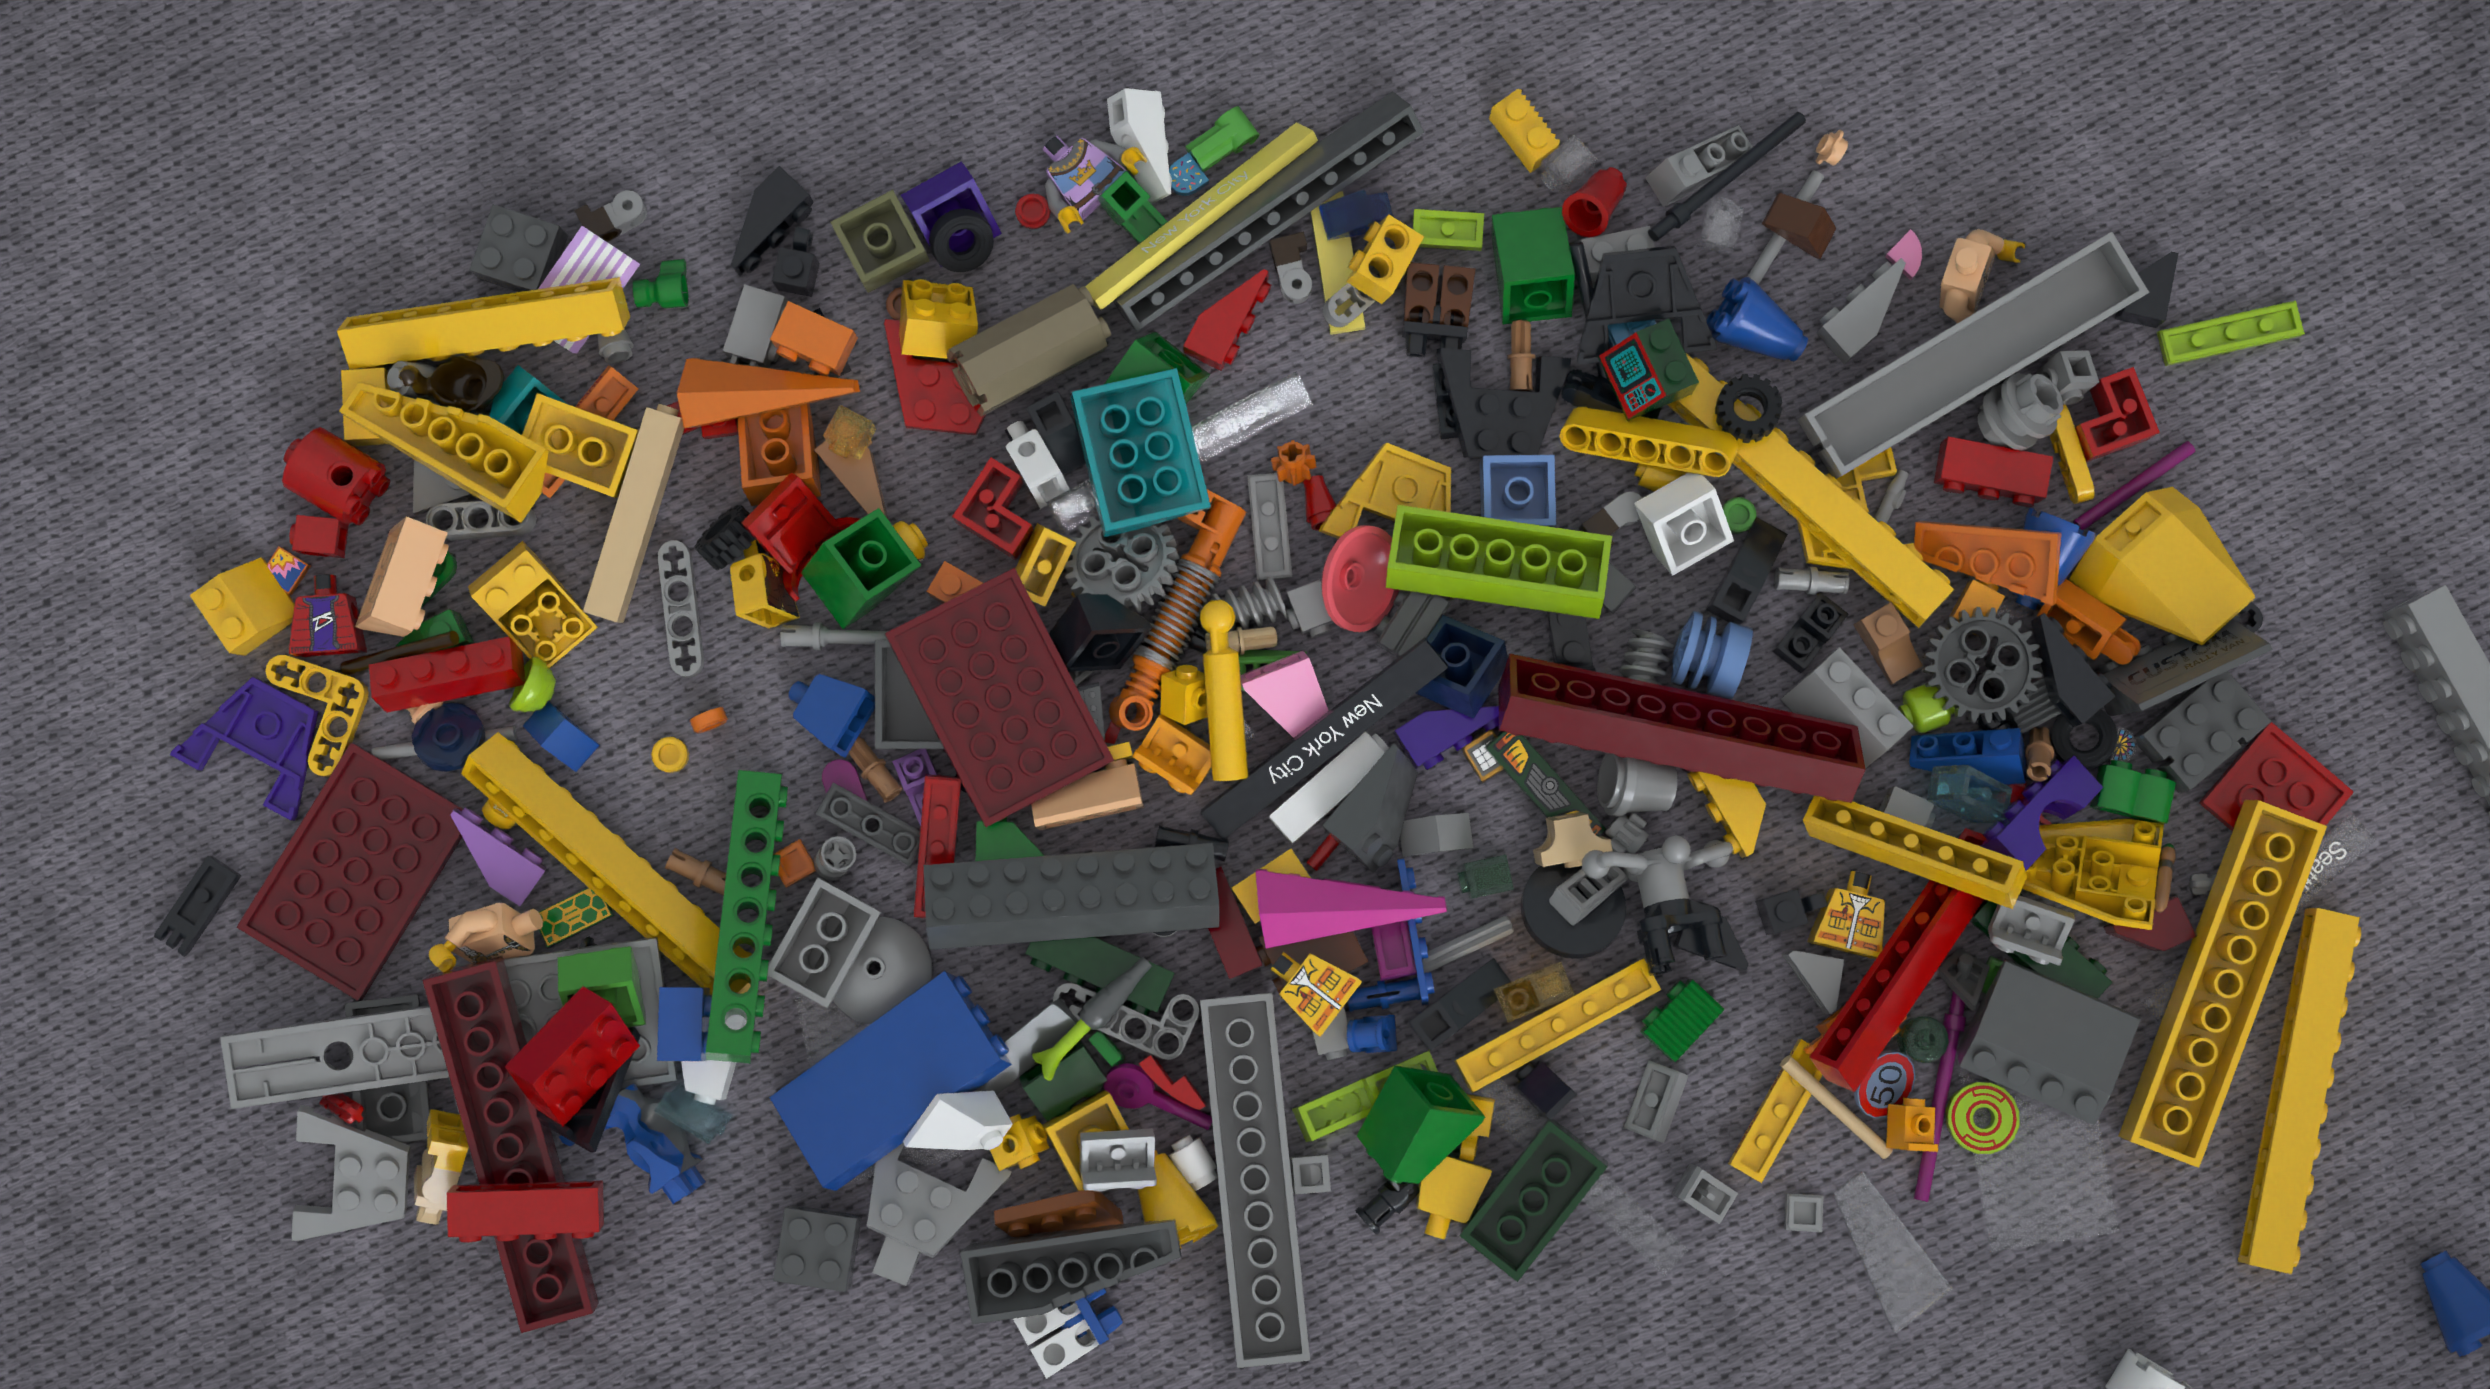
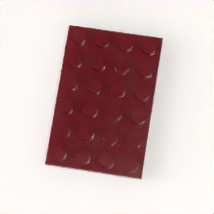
(999, 697)
(354, 872)

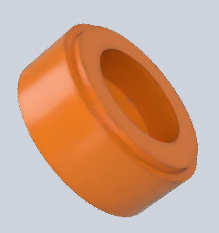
(709, 720)

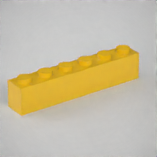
(1917, 849)

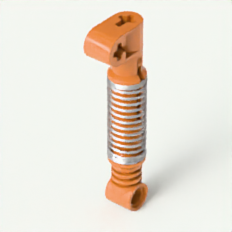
(1175, 620)

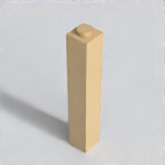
(635, 514)

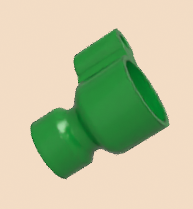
(666, 288)

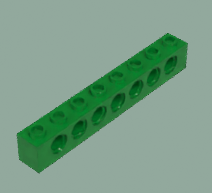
(751, 791)

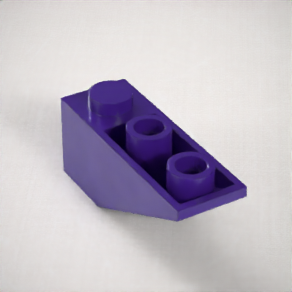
(1439, 730)

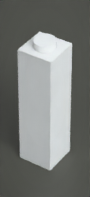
(1328, 787)

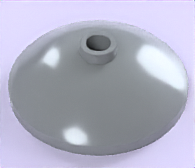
(904, 970)

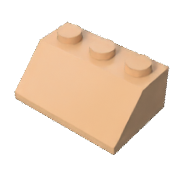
(403, 578)
(1091, 797)

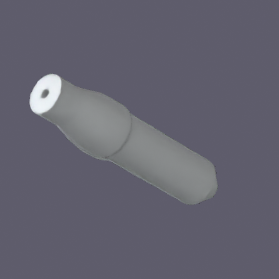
(1893, 498)

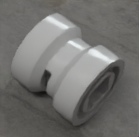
(838, 851)

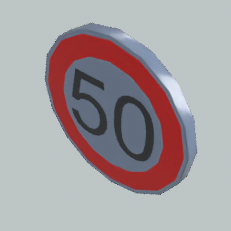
(1885, 1083)

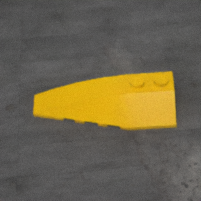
(457, 445)

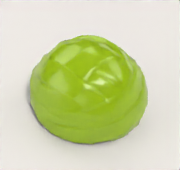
(537, 688)

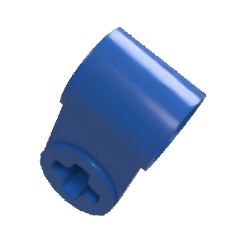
(1372, 1034)

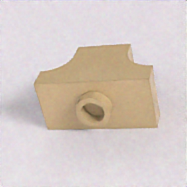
(1569, 841)

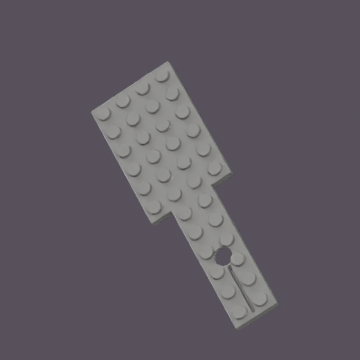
(405, 1045)

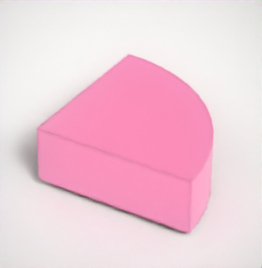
(1910, 251)

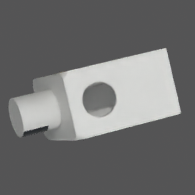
(1035, 463)

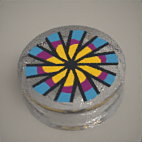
(2125, 747)

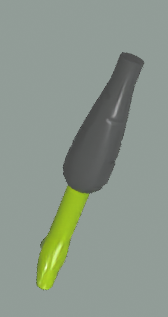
(1094, 1015)

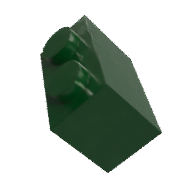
(1074, 1078)

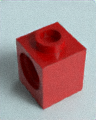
(319, 536)

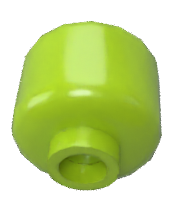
(1923, 710)

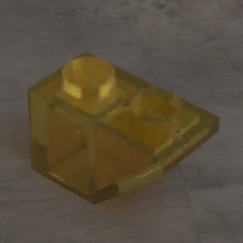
(1534, 991)

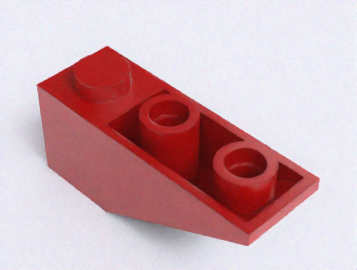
(1219, 326)

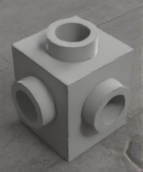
(2071, 373)

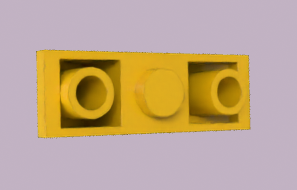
(1735, 805)

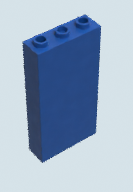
(883, 1079)

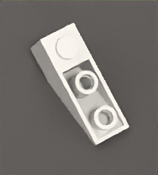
(1138, 122)

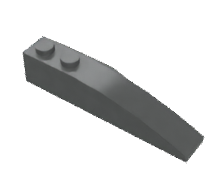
(1056, 1268)

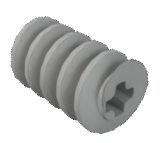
(1255, 604)
(1646, 656)

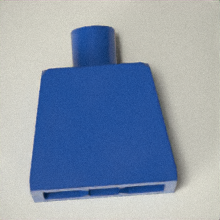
(832, 711)

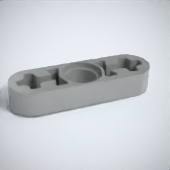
(1354, 310)

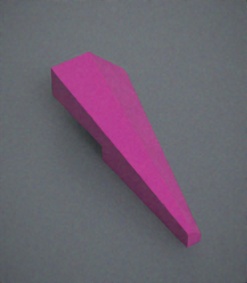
(1310, 908)

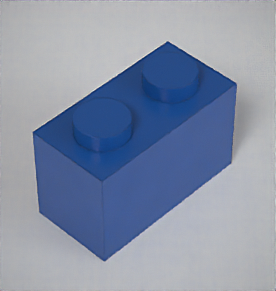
(683, 1023)

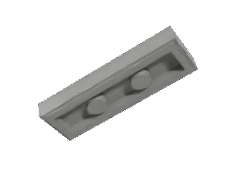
(1269, 527)

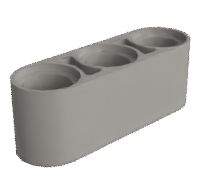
(464, 521)

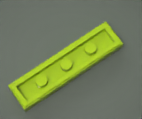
(2230, 333)

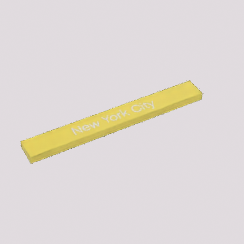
(1200, 214)

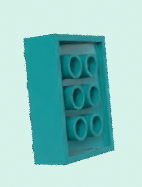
(1139, 451)

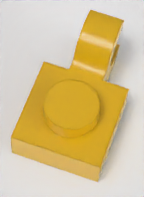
(1470, 1144)

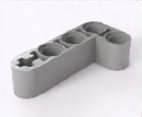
(1154, 1027)

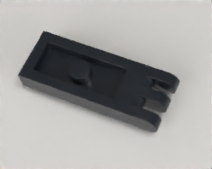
(197, 904)

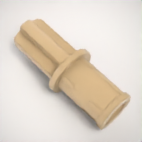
(1249, 639)

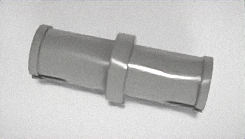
(1811, 580)

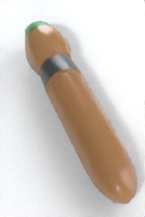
(2164, 877)

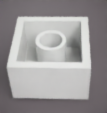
(1684, 522)

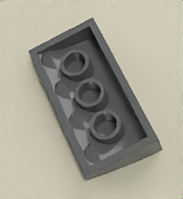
(397, 1109)

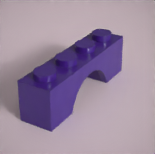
(2062, 794)

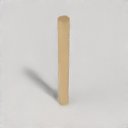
(1835, 1106)

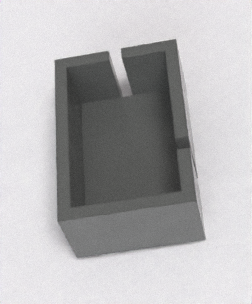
(898, 713)
(2201, 730)

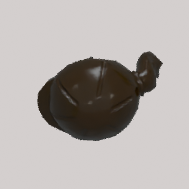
(460, 383)

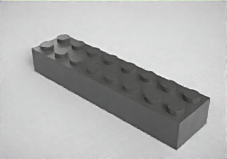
(1071, 896)

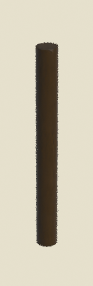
(410, 649)

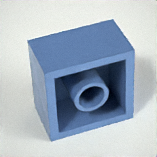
(1518, 488)

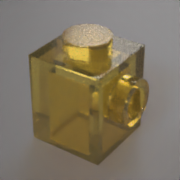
(849, 433)

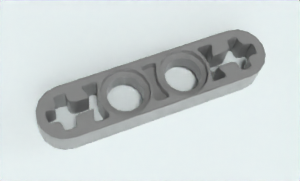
(674, 610)

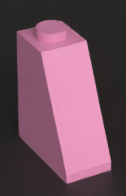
(1287, 692)

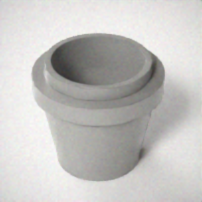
(1635, 785)

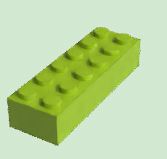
(1498, 561)

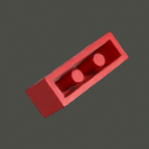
(1993, 471)

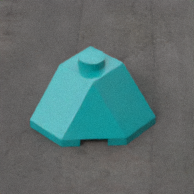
(516, 399)

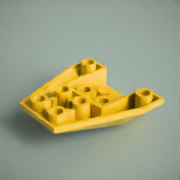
(2165, 568)
(2100, 869)

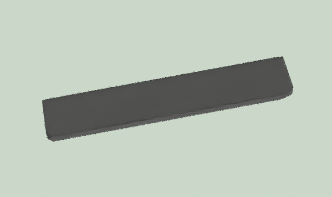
(1035, 1036)

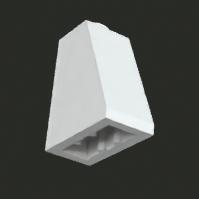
(711, 1078)

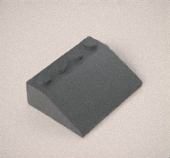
(2048, 1041)

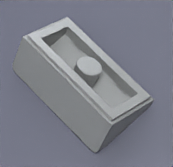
(1656, 1101)

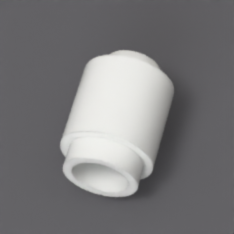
(1194, 1162)

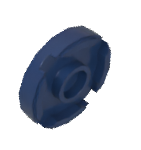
(447, 736)

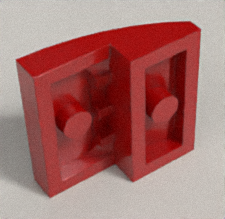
(1181, 1089)

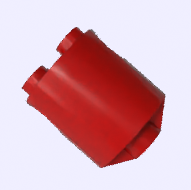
(334, 475)

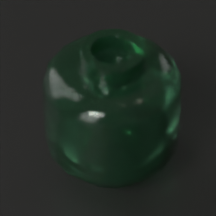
(1910, 1039)

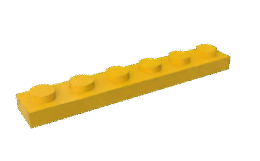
(1557, 1025)

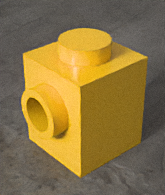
(1183, 695)

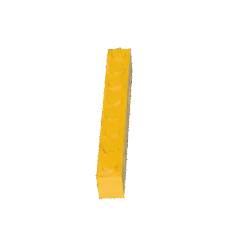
(485, 324)

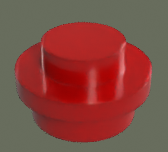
(1032, 211)

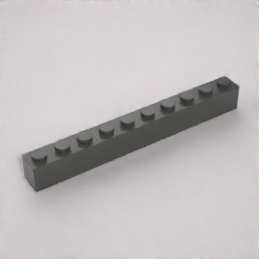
(1274, 207)

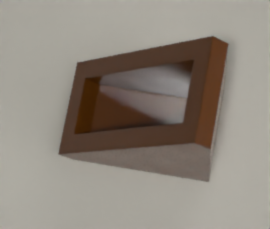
(1801, 224)

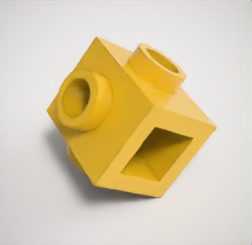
(1021, 1144)

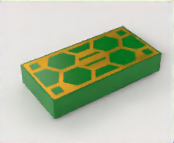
(573, 916)

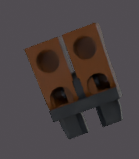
(1433, 320)

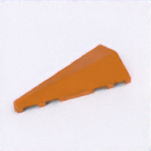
(727, 391)

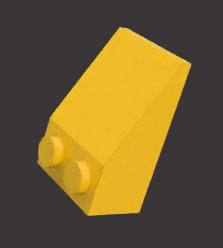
(581, 444)

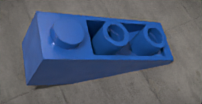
(1992, 752)

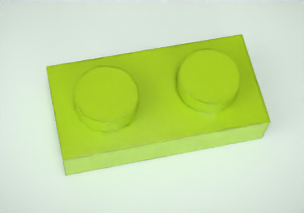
(1449, 229)

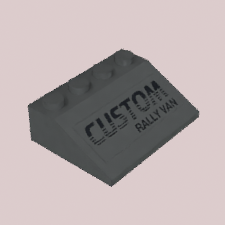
(2178, 666)

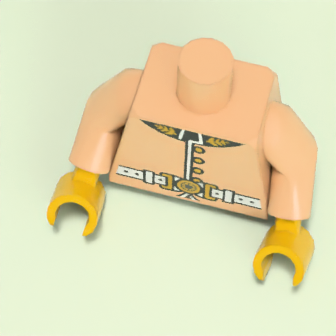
(1970, 269)
(486, 935)

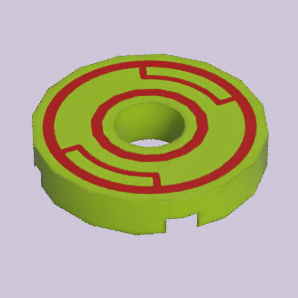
(2003, 1111)

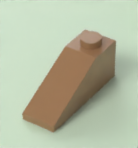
(857, 476)

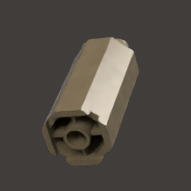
(1029, 348)

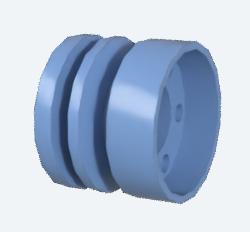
(1711, 655)

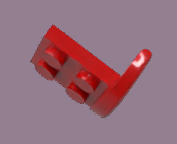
(793, 527)

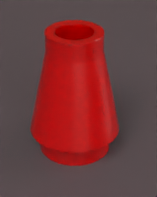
(1318, 501)

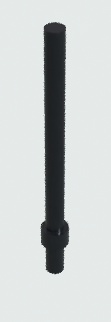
(1681, 213)

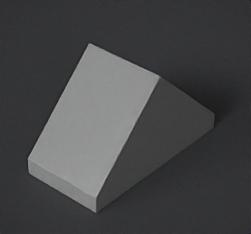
(1436, 834)
(1819, 976)
(1705, 1193)

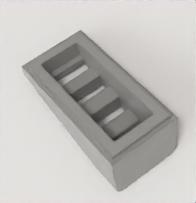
(1573, 904)

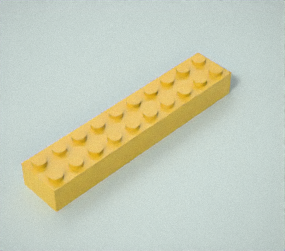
(2222, 981)

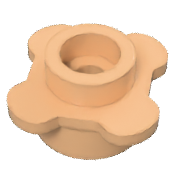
(1831, 148)

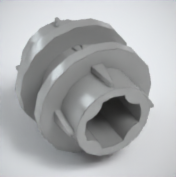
(2020, 411)

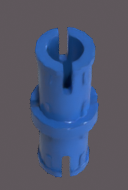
(1408, 991)

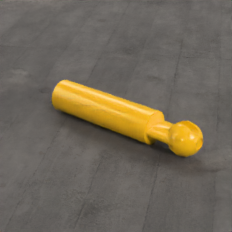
(1223, 695)

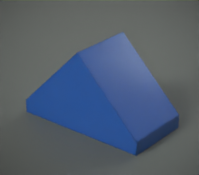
(560, 736)

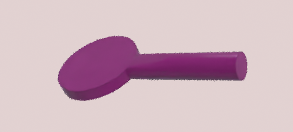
(1134, 1088)

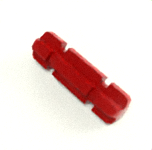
(343, 1107)

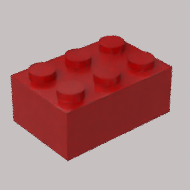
(572, 1056)

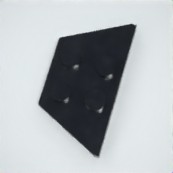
(590, 1121)

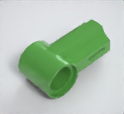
(1227, 136)

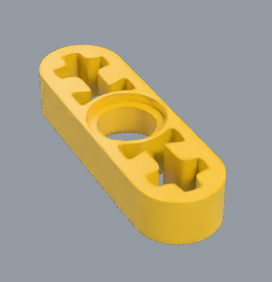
(2073, 463)

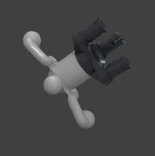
(1666, 895)

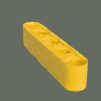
(1665, 437)

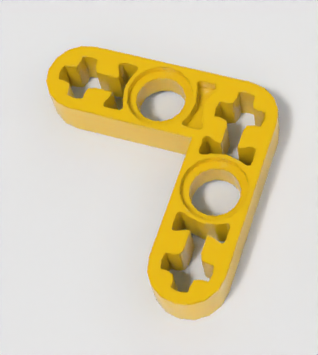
(332, 696)

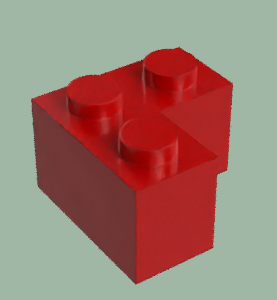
(2123, 416)
(987, 513)

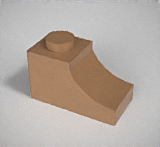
(1889, 642)

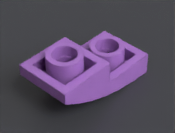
(912, 772)

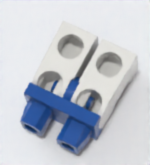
(1079, 1333)

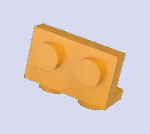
(1174, 755)

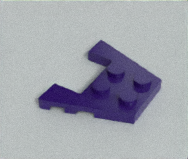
(265, 727)

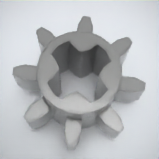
(1627, 833)

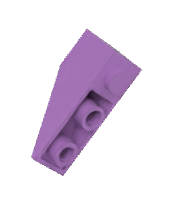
(501, 863)

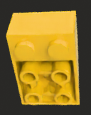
(531, 605)

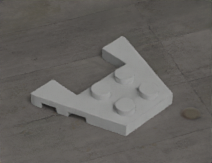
(367, 1182)
(922, 1208)

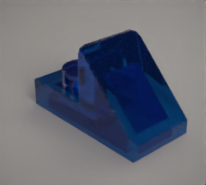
(1354, 214)

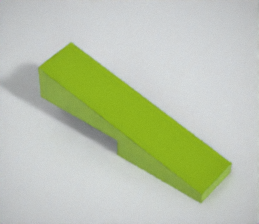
(1349, 1102)

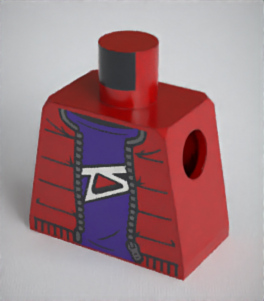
(326, 622)

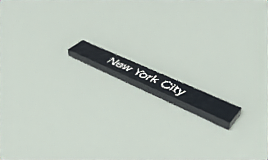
(1324, 738)

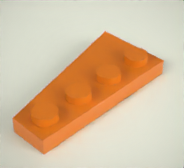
(2002, 556)

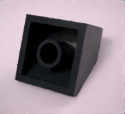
(1097, 633)

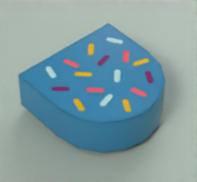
(1187, 176)

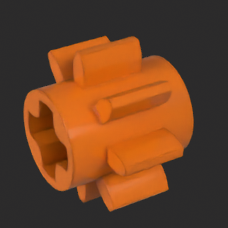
(1293, 462)

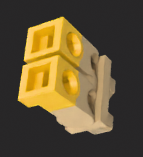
(440, 1165)

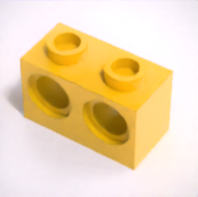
(1388, 261)

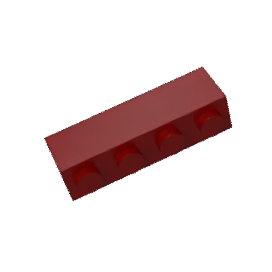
(447, 674)
(525, 1210)

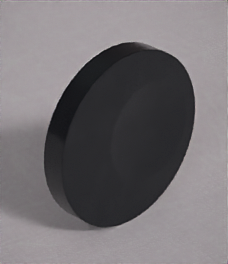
(1553, 931)

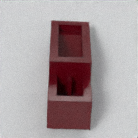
(1232, 935)

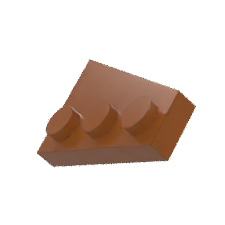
(1059, 1213)

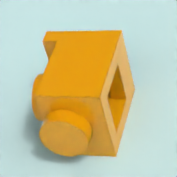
(1911, 1126)

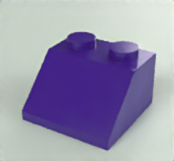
(946, 192)

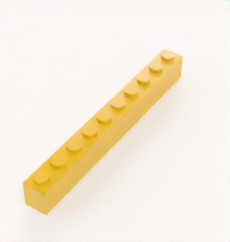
(1823, 507)
(598, 858)
(2299, 1090)

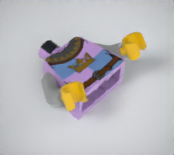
(1083, 175)

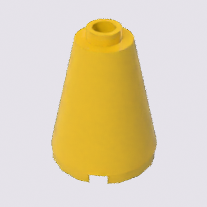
(1176, 1200)

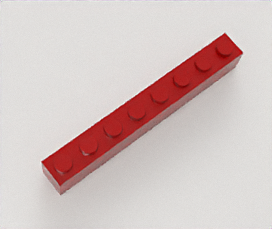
(1895, 981)

